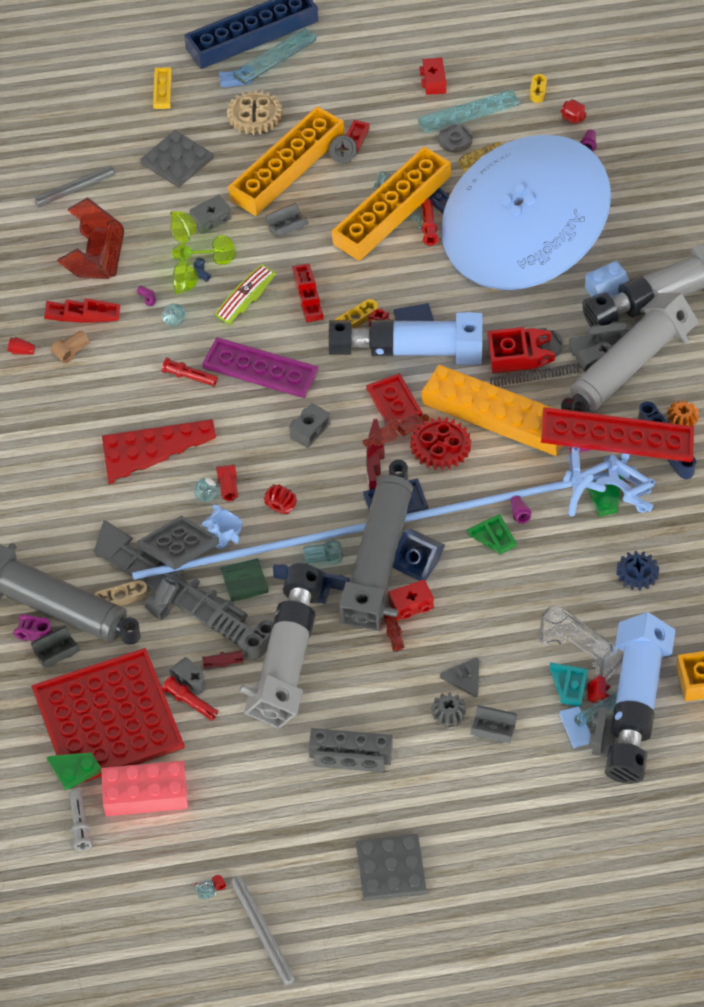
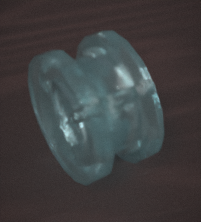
(205, 889)

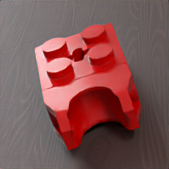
(518, 349)

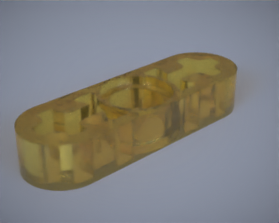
(471, 158)

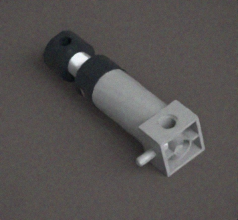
(635, 294)
(276, 694)

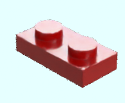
(358, 132)

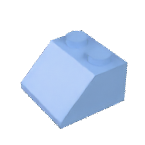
(606, 279)

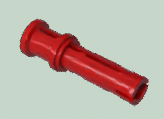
(429, 228)
(181, 370)
(183, 693)

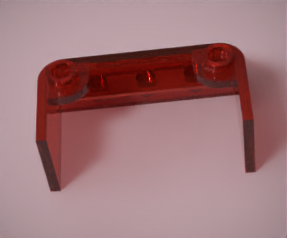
(103, 244)

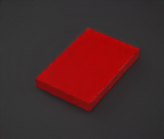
(393, 398)

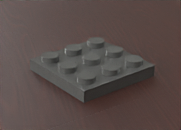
(176, 158)
(178, 542)
(391, 867)

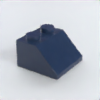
(417, 554)

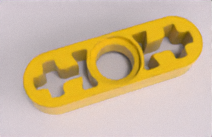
(360, 310)

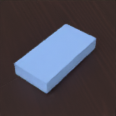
(578, 735)

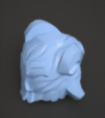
(223, 525)

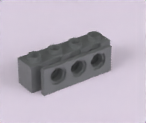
(360, 742)

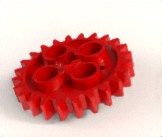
(440, 443)

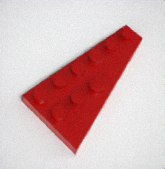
(147, 447)

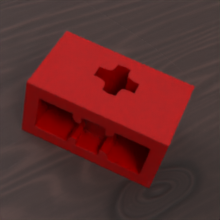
(433, 76)
(411, 599)

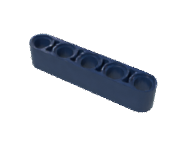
(650, 412)

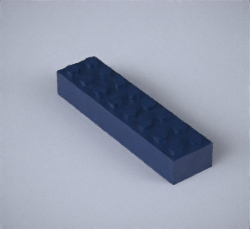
(248, 29)

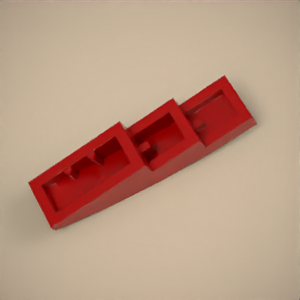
(307, 293)
(82, 312)

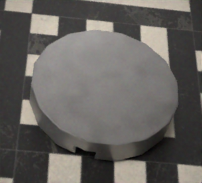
(455, 138)

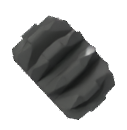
(448, 709)

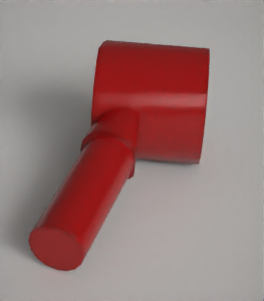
(219, 883)

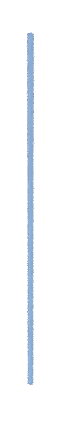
(358, 528)

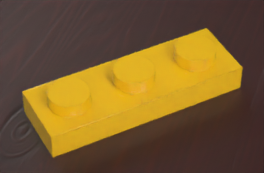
(162, 88)

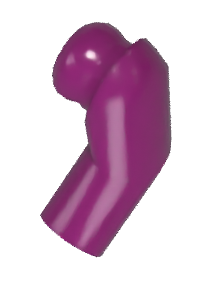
(149, 295)

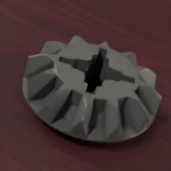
(337, 144)

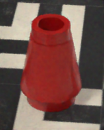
(20, 346)

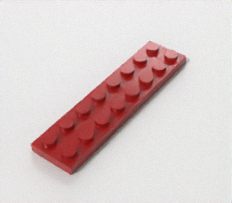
(617, 434)

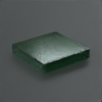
(244, 580)

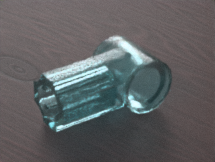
(324, 552)

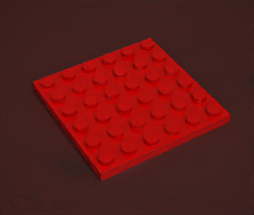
(109, 712)

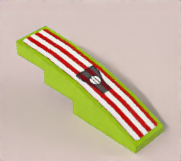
(244, 294)

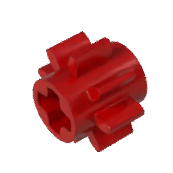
(378, 314)

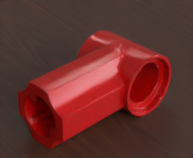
(227, 478)

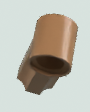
(66, 349)

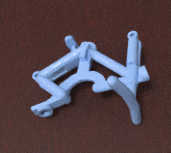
(614, 467)

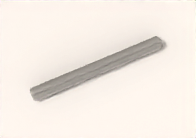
(263, 931)

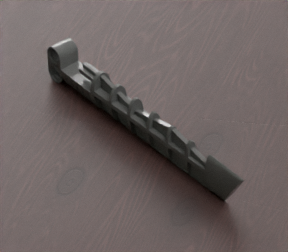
(204, 606)

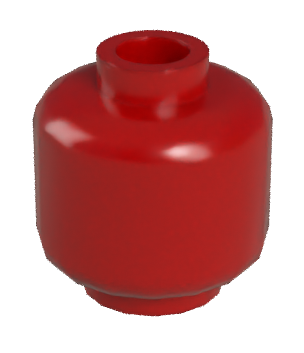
(573, 111)

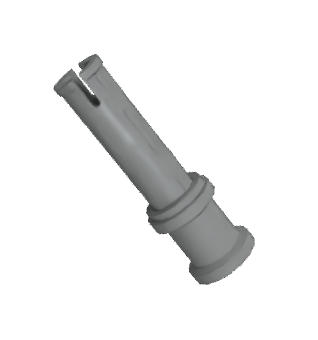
(80, 828)

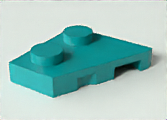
(569, 683)

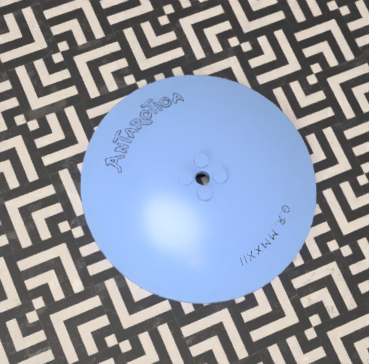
(554, 227)

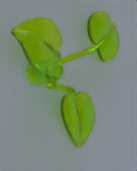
(181, 229)

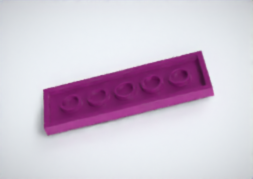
(260, 367)

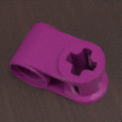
(32, 627)

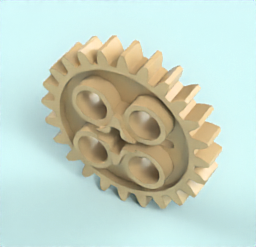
(241, 112)

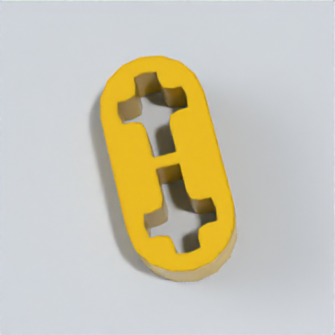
(538, 88)

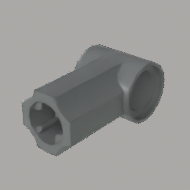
(160, 602)

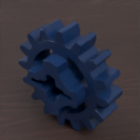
(632, 564)

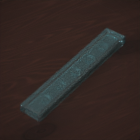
(274, 56)
(468, 111)

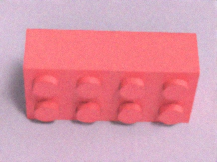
(144, 788)

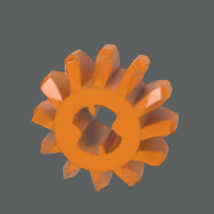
(683, 413)

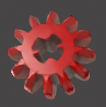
(280, 499)

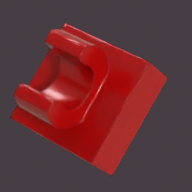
(597, 689)

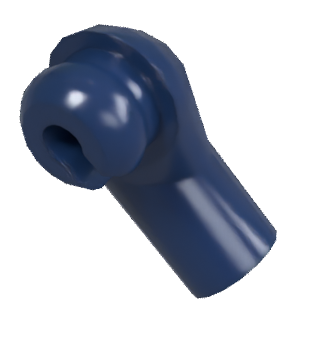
(199, 267)

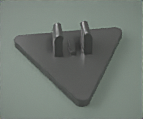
(464, 676)

